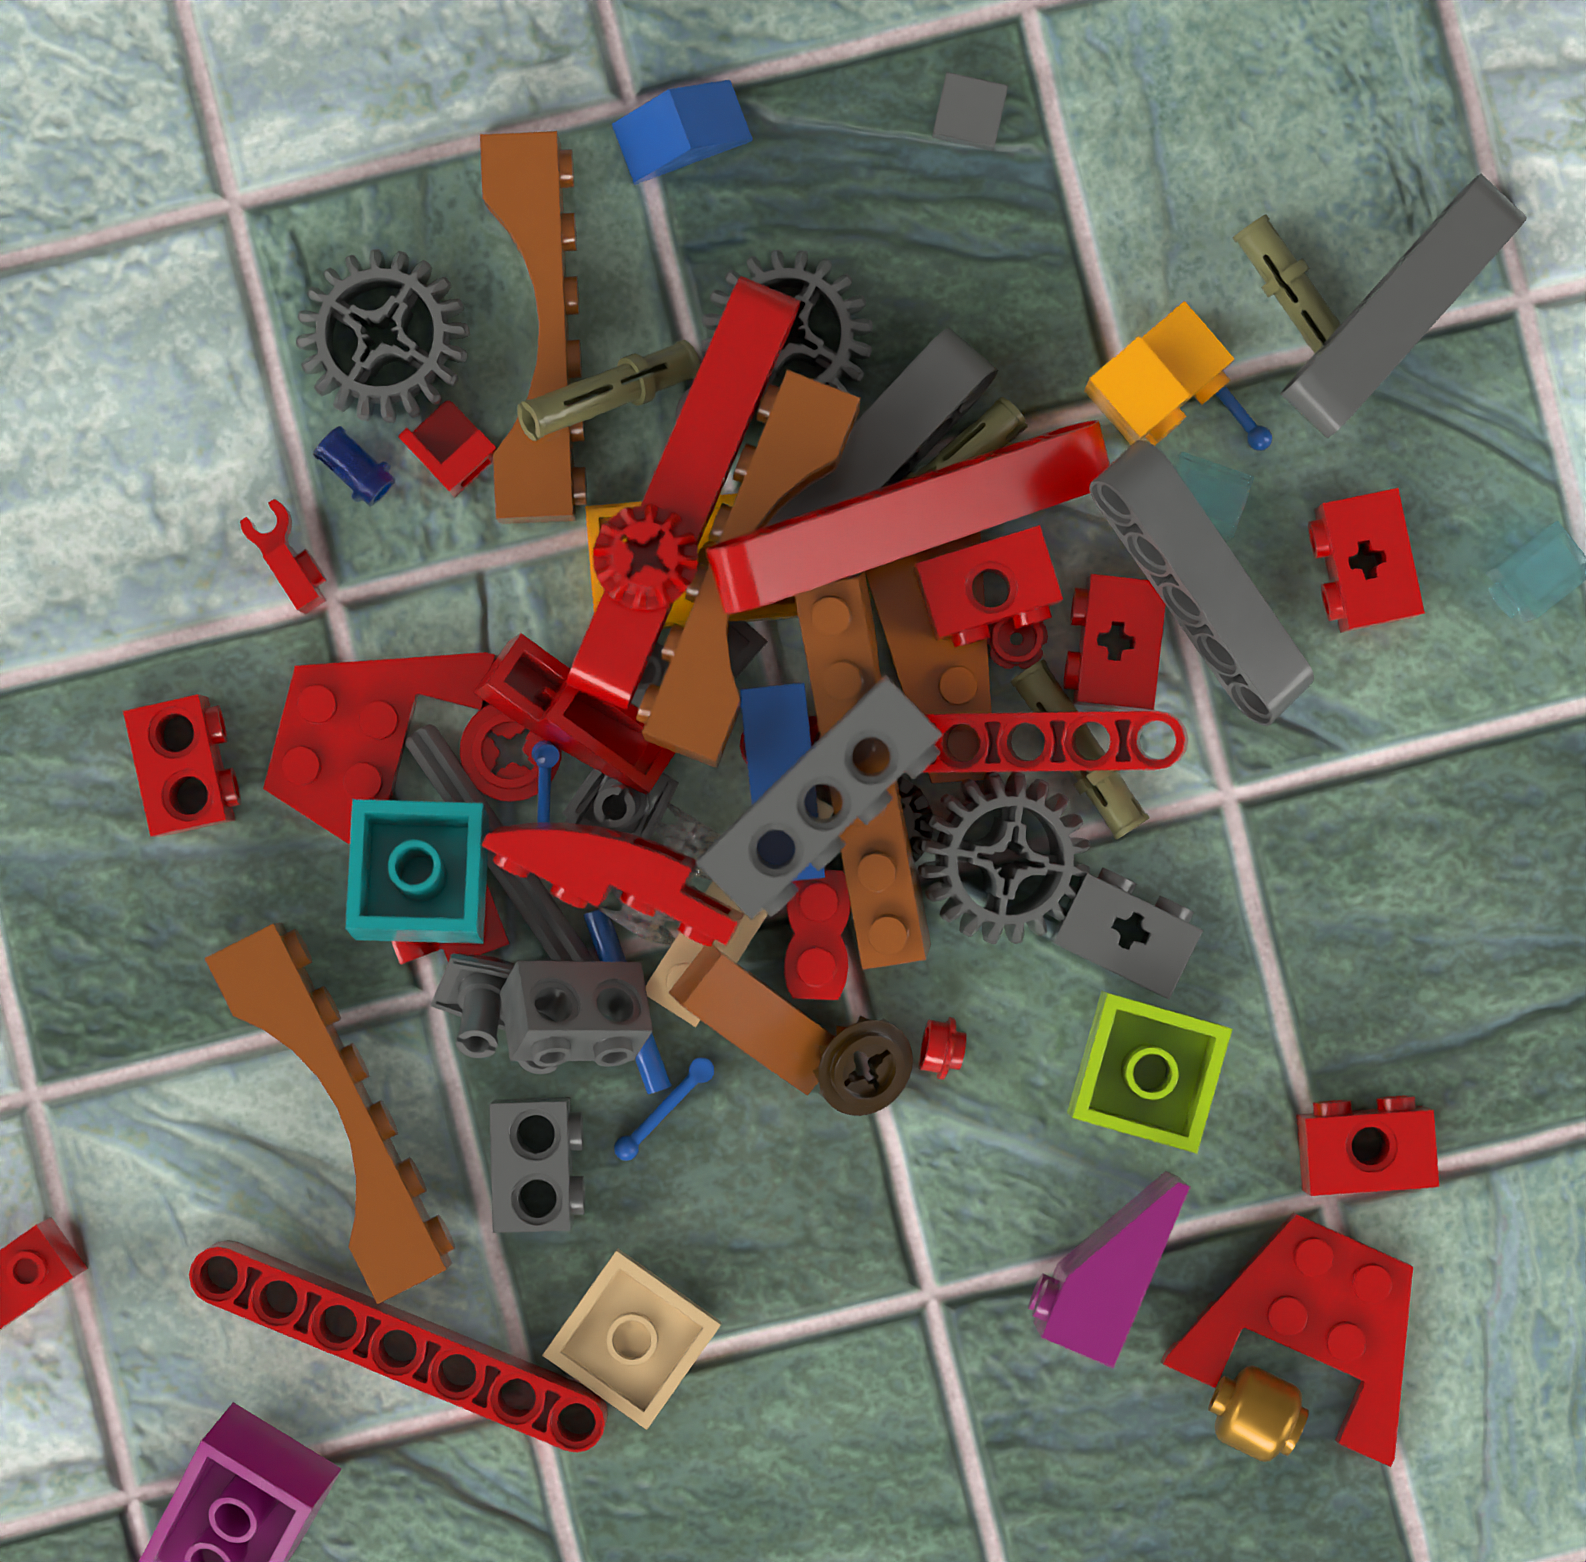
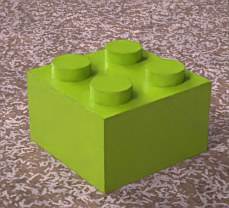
(1149, 1072)

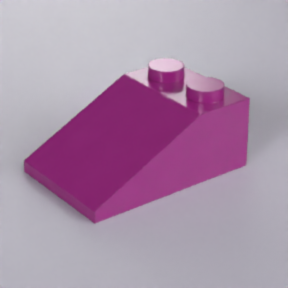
(1105, 1278)
(243, 1496)

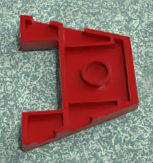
(351, 725)
(1326, 1302)

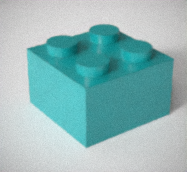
(417, 871)

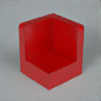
(450, 447)

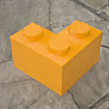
(1160, 374)

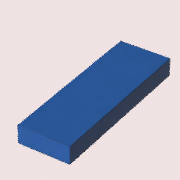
(774, 740)

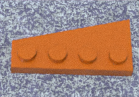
(933, 671)

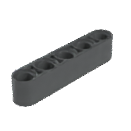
(1403, 306)
(902, 423)
(1201, 582)

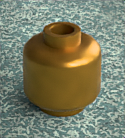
(1258, 1413)

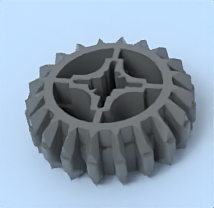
(813, 287)
(397, 310)
(1002, 886)

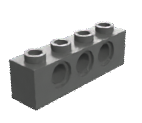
(734, 857)

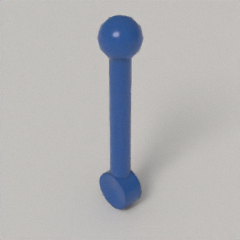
(1258, 437)
(545, 756)
(700, 1071)

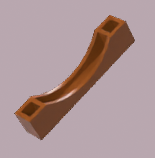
(525, 194)
(798, 446)
(877, 856)
(391, 1230)

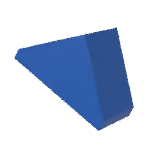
(681, 129)

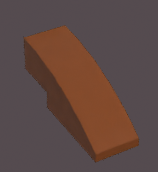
(752, 1017)

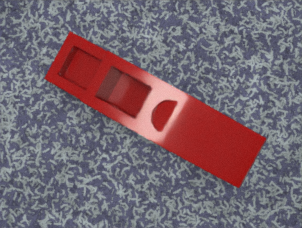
(592, 859)

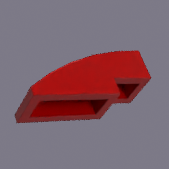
(533, 691)

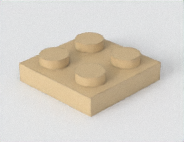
(632, 1339)

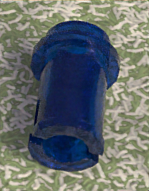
(355, 467)

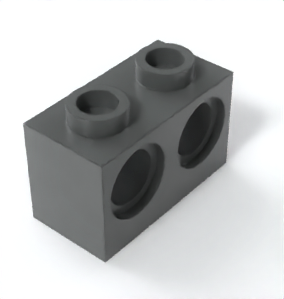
(574, 999)
(517, 1163)

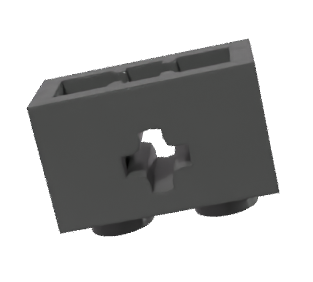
(1153, 962)

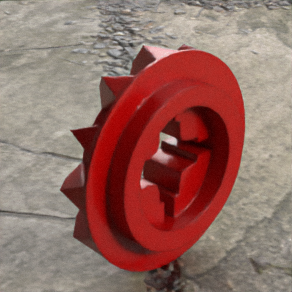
(650, 587)
(480, 757)

